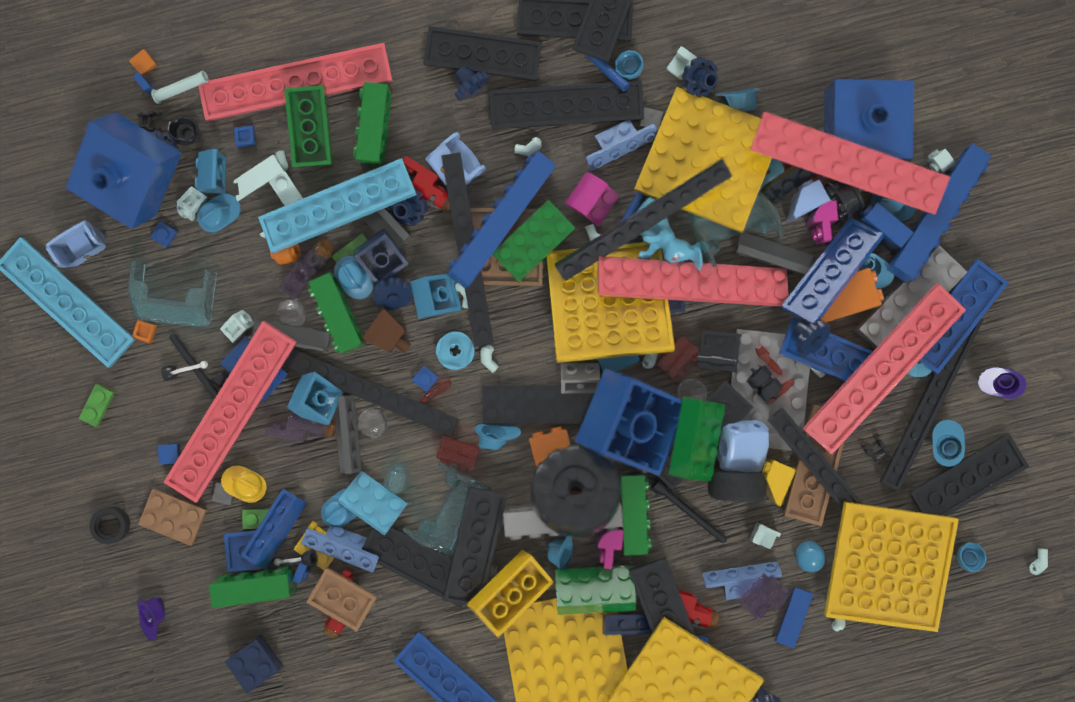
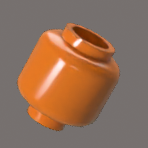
(287, 255)

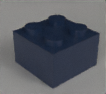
(380, 257)
(254, 664)

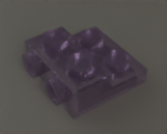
(762, 595)

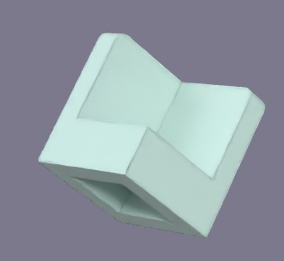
(681, 59)
(763, 535)

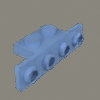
(618, 142)
(341, 545)
(740, 579)

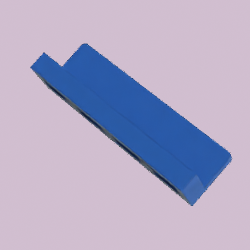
(273, 529)

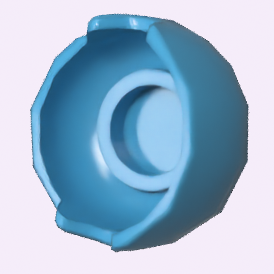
(629, 64)
(810, 556)
(971, 557)

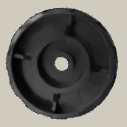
(571, 471)

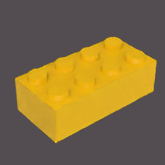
(510, 593)

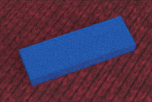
(794, 617)

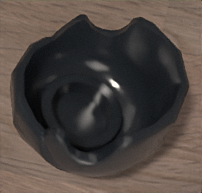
(183, 131)

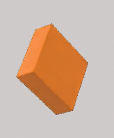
(143, 62)
(144, 331)

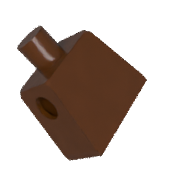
(387, 333)

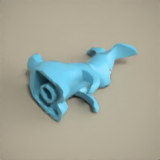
(673, 248)

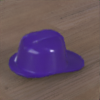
(1002, 382)
(150, 616)

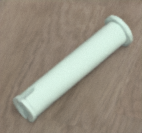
(179, 87)

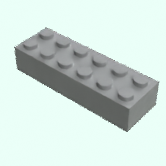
(905, 296)
(526, 522)

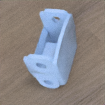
(452, 144)
(76, 245)
(743, 446)

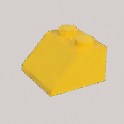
(778, 480)

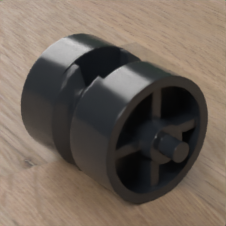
(766, 385)

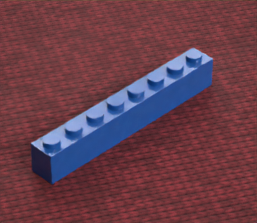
(501, 219)
(930, 226)

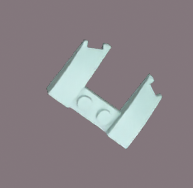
(268, 171)

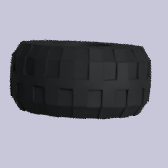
(737, 486)

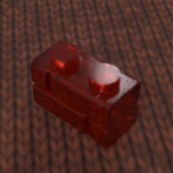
(675, 362)
(458, 453)

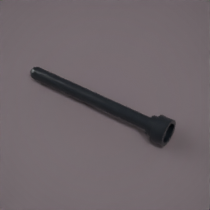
(190, 361)
(660, 488)

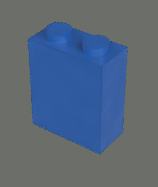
(893, 230)

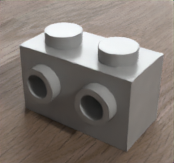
(579, 377)

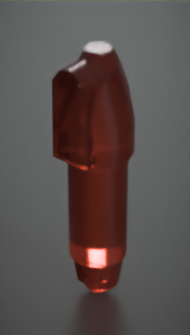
(764, 356)
(786, 386)
(436, 391)

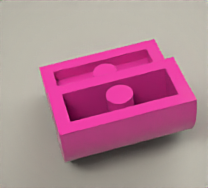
(592, 198)
(821, 220)
(608, 542)

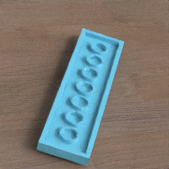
(337, 206)
(65, 302)

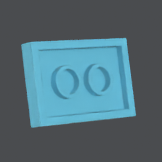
(372, 502)

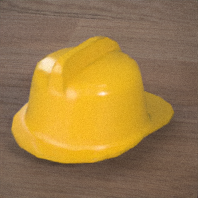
(243, 484)

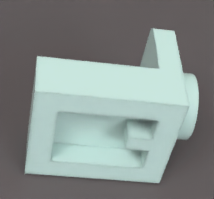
(190, 203)
(237, 325)

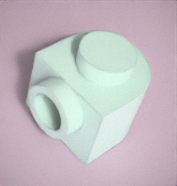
(940, 161)

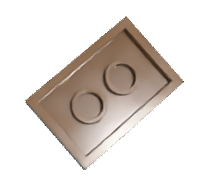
(172, 517)
(341, 599)

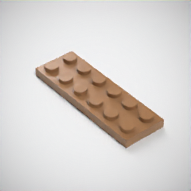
(806, 497)

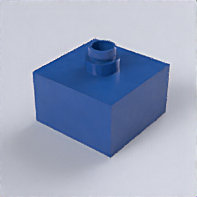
(872, 114)
(123, 169)
(631, 422)

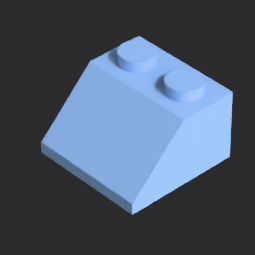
(808, 198)

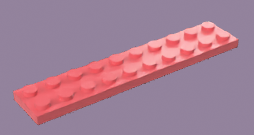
(266, 86)
(849, 163)
(684, 282)
(884, 368)
(230, 411)

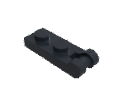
(786, 183)

